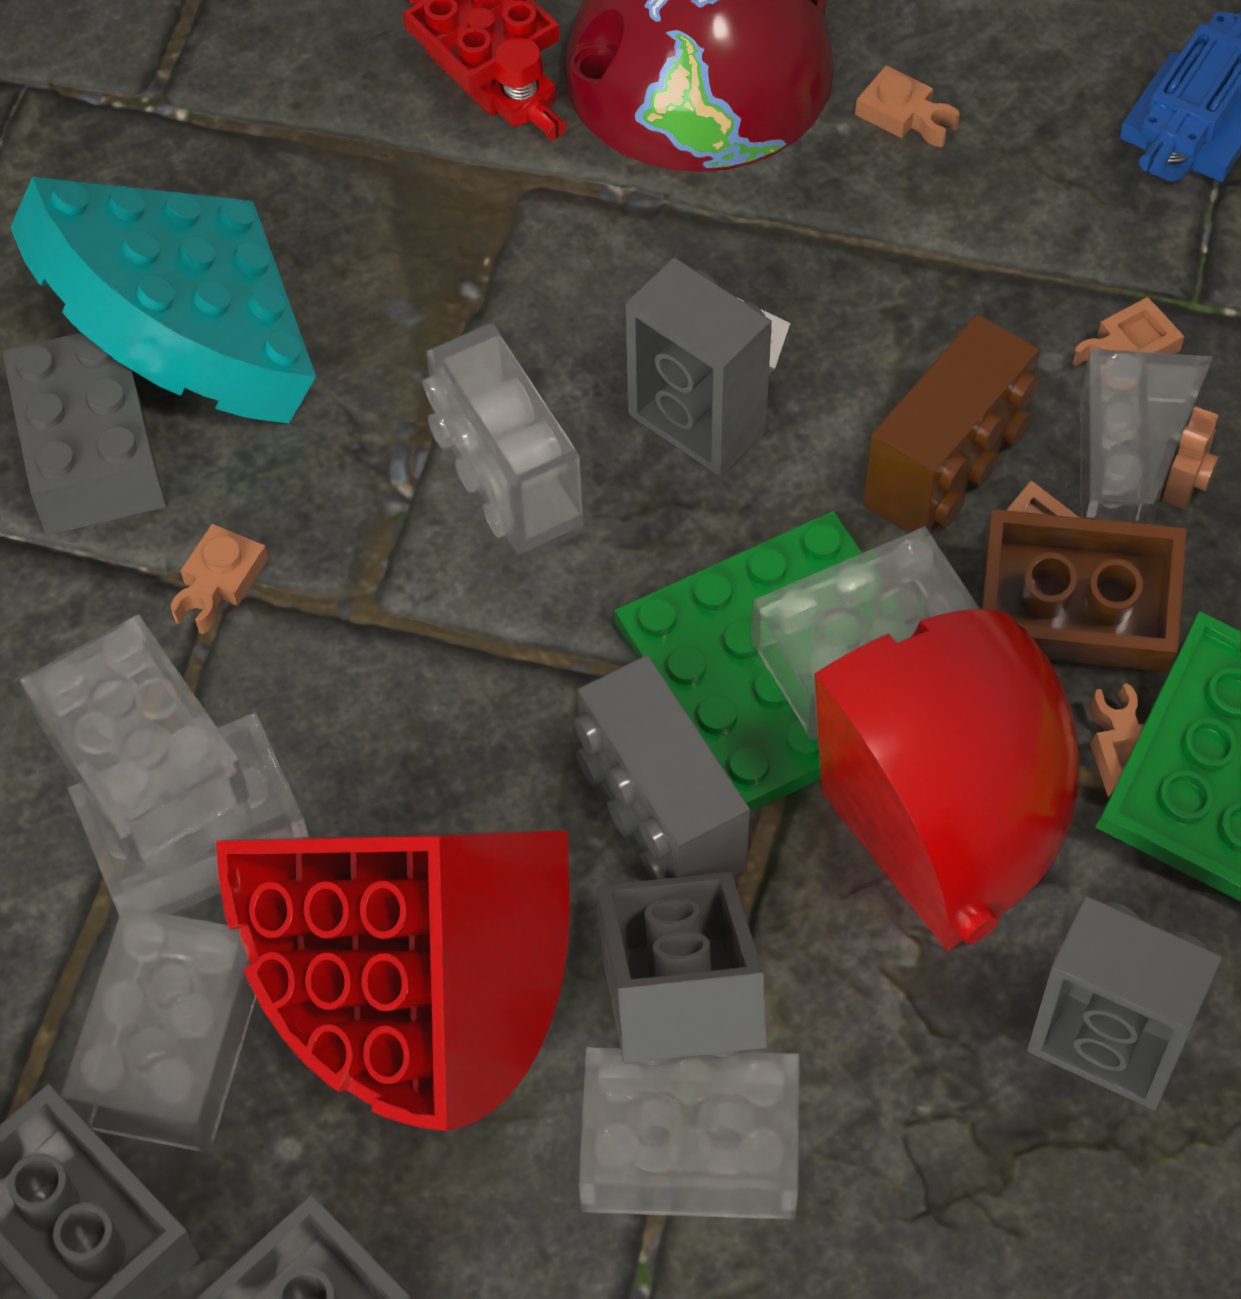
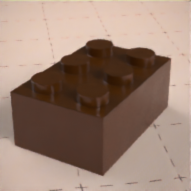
(952, 427)
(1088, 586)

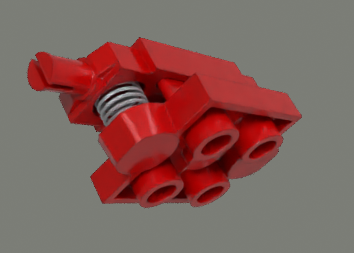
(493, 54)

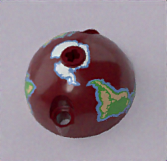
(699, 77)

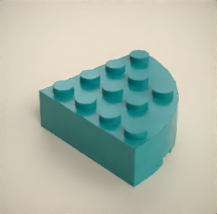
(171, 289)

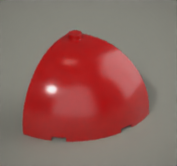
(952, 764)
(406, 959)

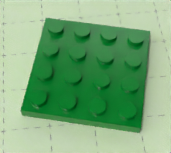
(705, 653)
(1184, 770)

